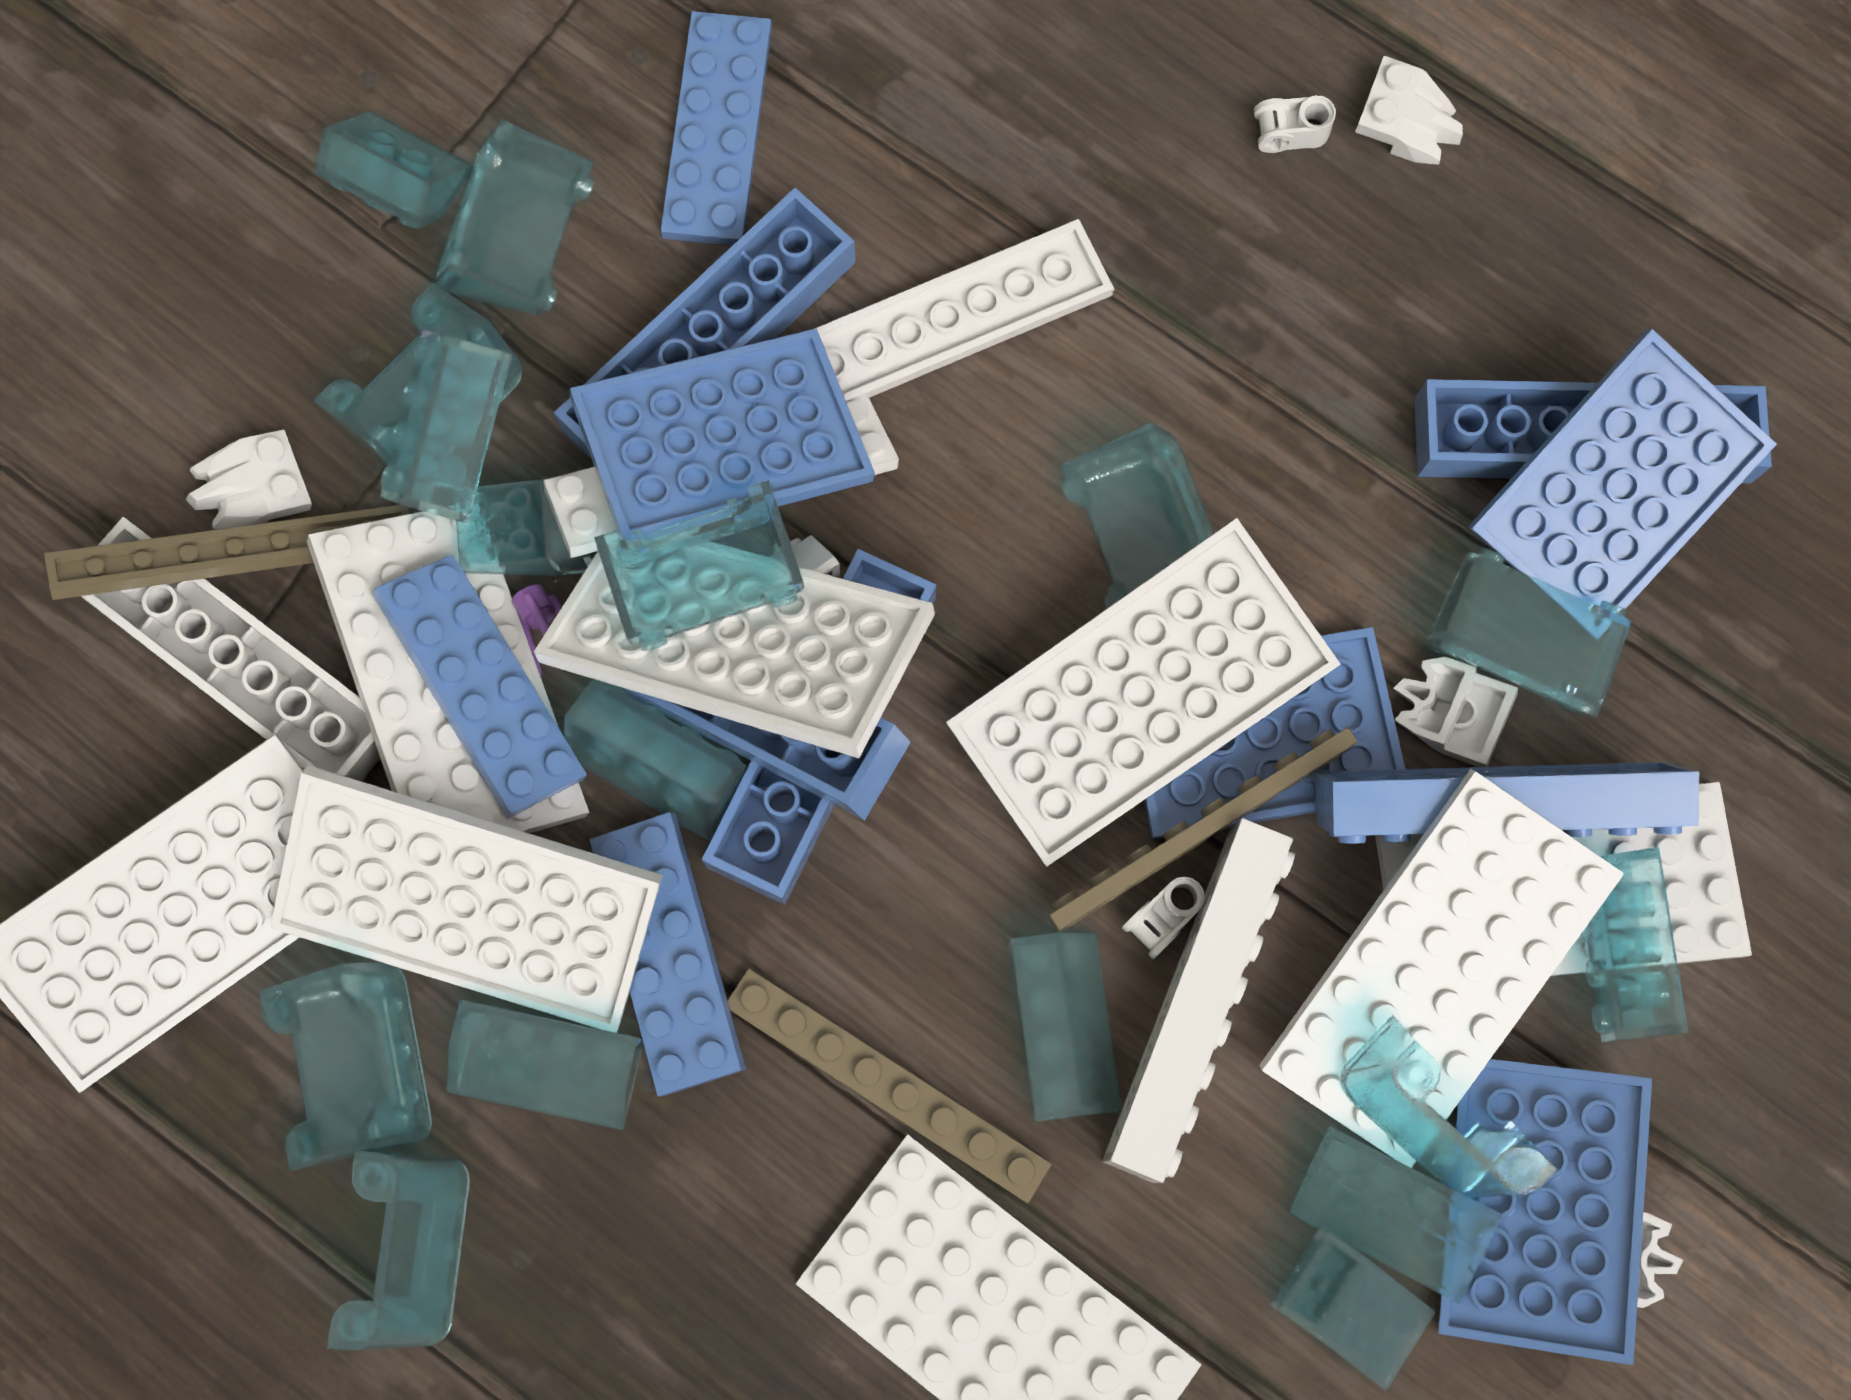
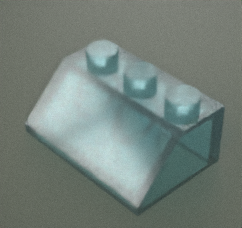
(391, 168)

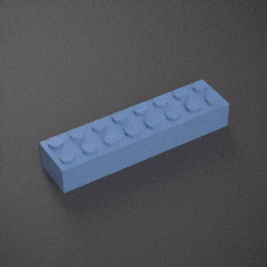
(741, 297)
(1499, 425)
(831, 775)
(1567, 796)
(772, 820)

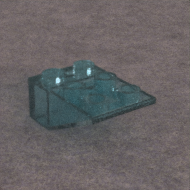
(515, 534)
(1352, 1308)

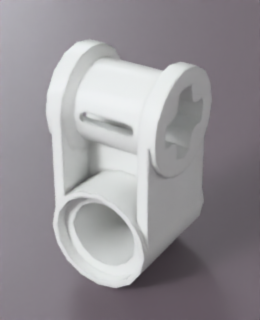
(1290, 124)
(1164, 916)

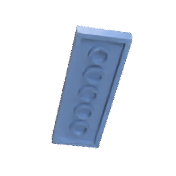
(716, 128)
(479, 685)
(677, 977)

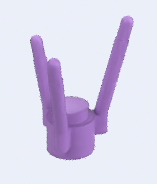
(535, 610)

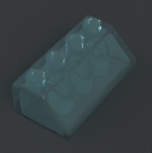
(445, 425)
(652, 757)
(1635, 955)
(1064, 1026)
(542, 1064)
(1395, 1214)

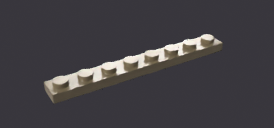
(195, 554)
(1183, 838)
(888, 1086)

